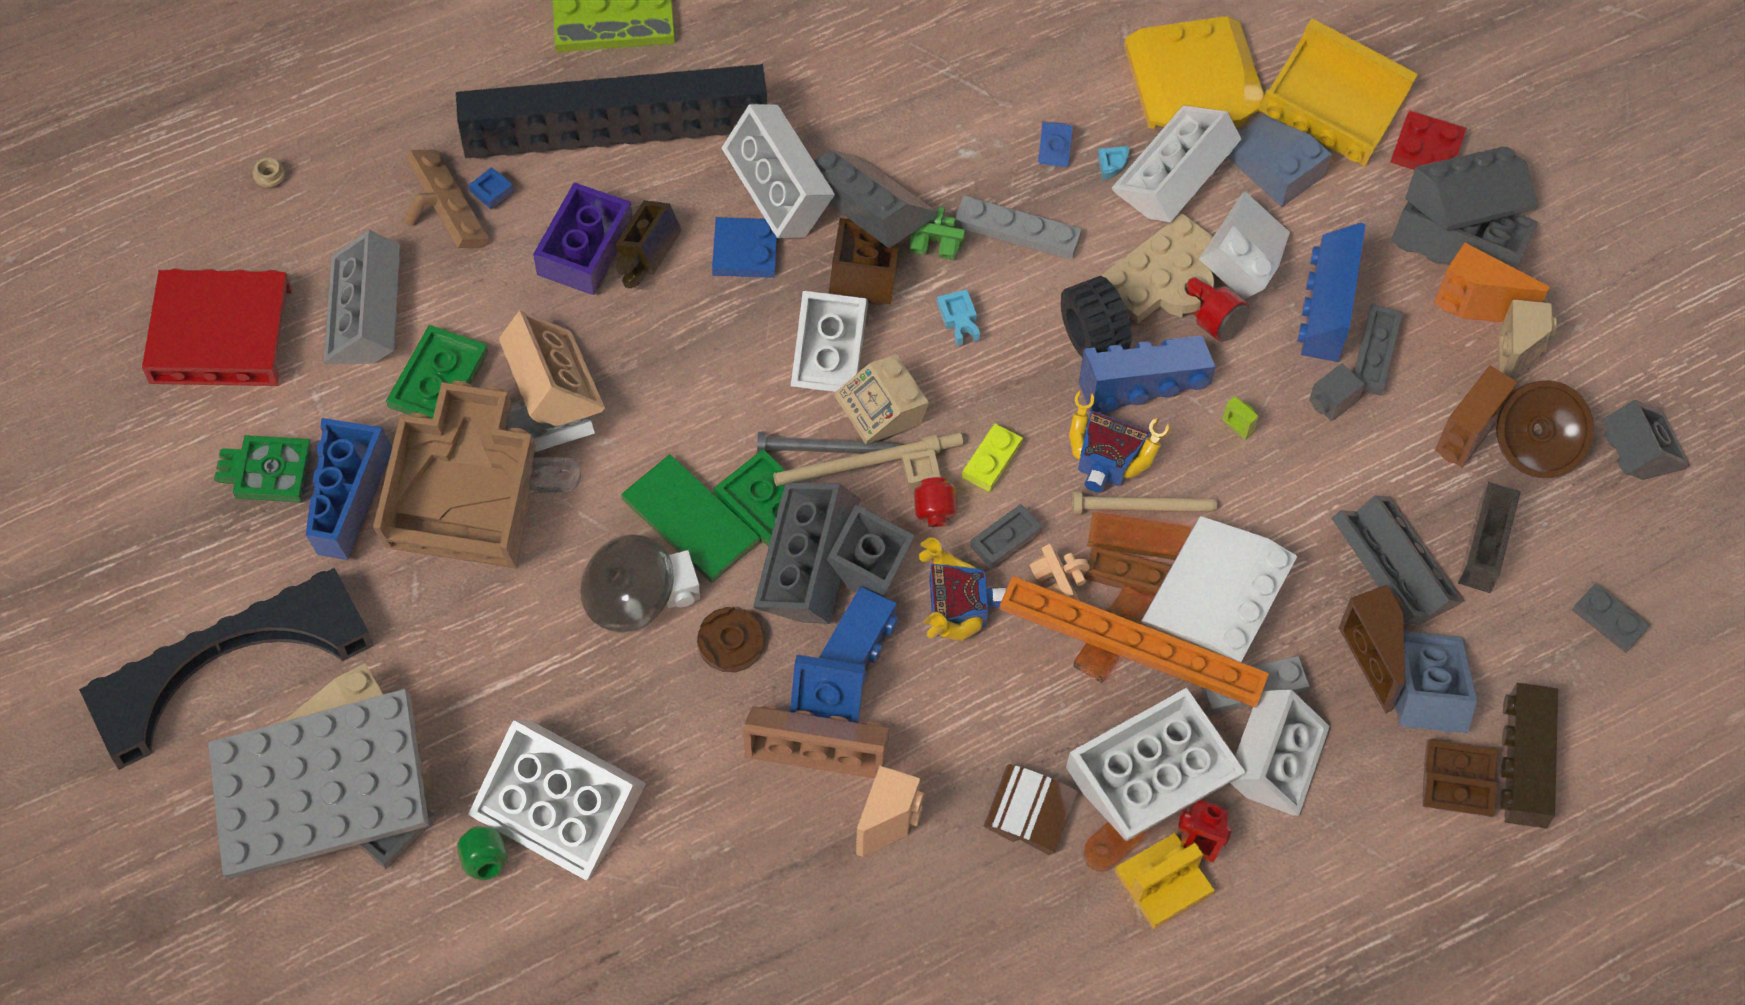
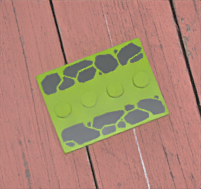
(611, 24)

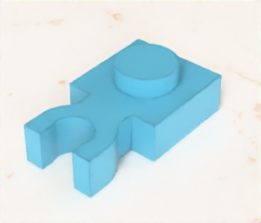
(959, 313)

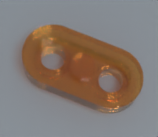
(1114, 842)

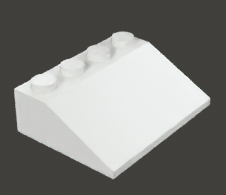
(1219, 588)
(1153, 765)
(555, 798)

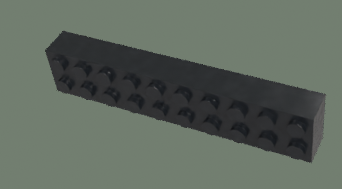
(607, 110)

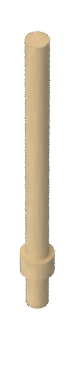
(867, 459)

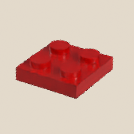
(1426, 141)

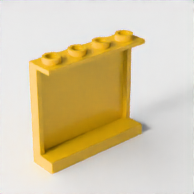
(1338, 92)

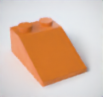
(1484, 287)

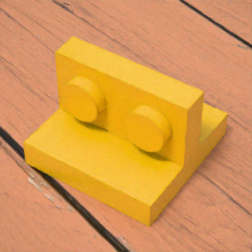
(1165, 880)

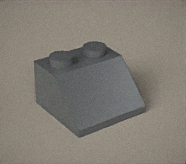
(1644, 441)
(869, 551)

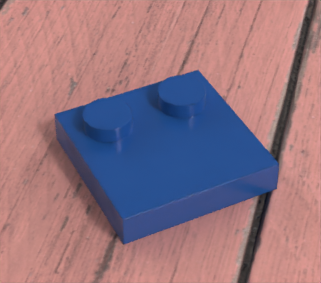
(744, 248)
(827, 687)

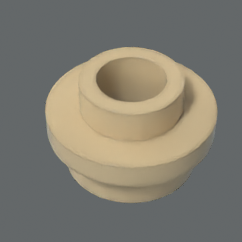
(268, 166)

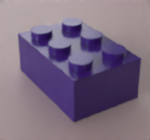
(582, 238)

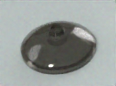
(638, 591)

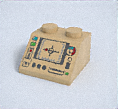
(1524, 336)
(882, 400)

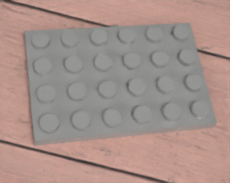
(317, 784)

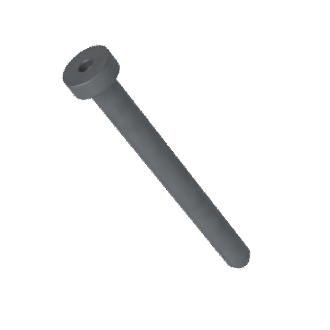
(819, 445)

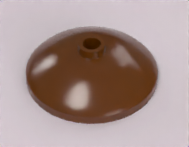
(1564, 423)

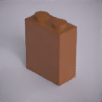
(1475, 416)

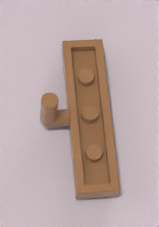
(445, 197)

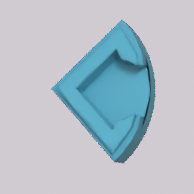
(1112, 160)

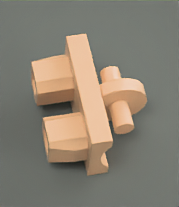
(1051, 565)

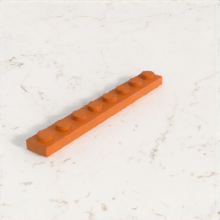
(1134, 641)

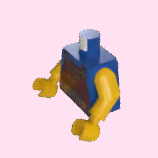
(1111, 448)
(956, 594)

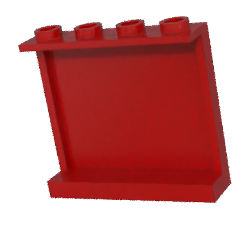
(215, 327)

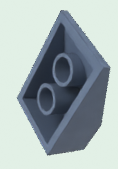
(1280, 158)
(1437, 684)

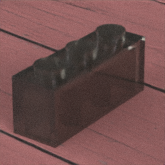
(1489, 537)

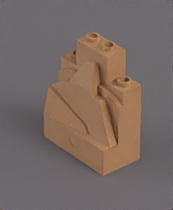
(458, 480)

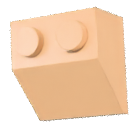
(889, 810)

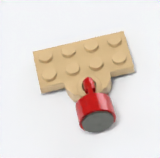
(1170, 276)

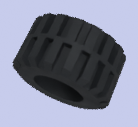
(1095, 316)

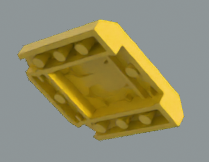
(1194, 66)

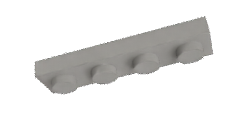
(1017, 227)

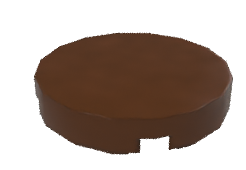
(730, 639)

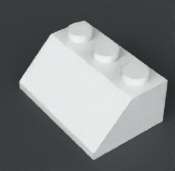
(1280, 751)

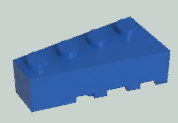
(1144, 372)
(345, 483)

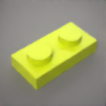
(992, 457)

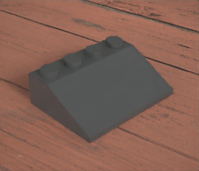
(1500, 238)

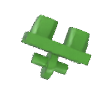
(949, 237)

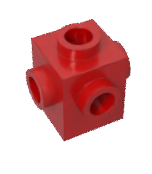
(1206, 827)

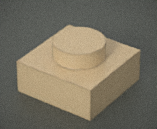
(919, 467)

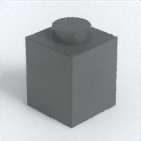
(1336, 392)

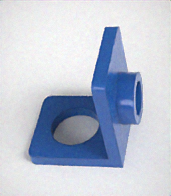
(1055, 143)

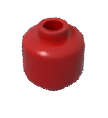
(935, 501)

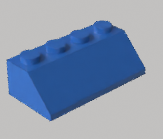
(1331, 293)

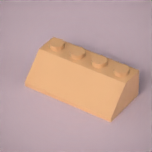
(549, 371)

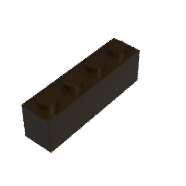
(1530, 755)

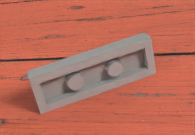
(1282, 675)

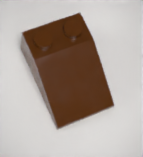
(862, 265)
(1376, 638)

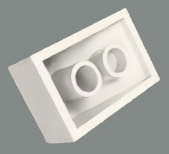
(1246, 247)
(828, 340)

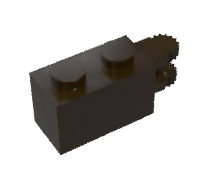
(646, 241)

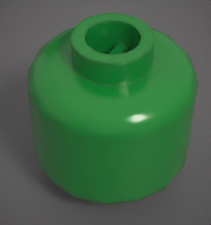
(482, 852)

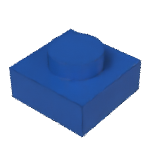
(491, 188)

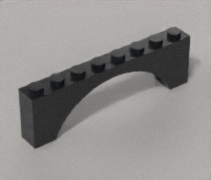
(133, 698)

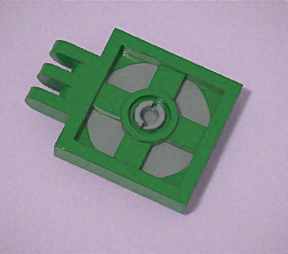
(266, 468)

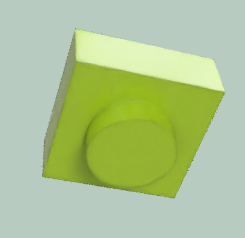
(1240, 417)

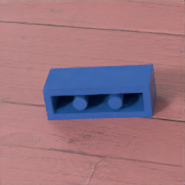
(862, 630)

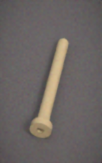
(1081, 503)

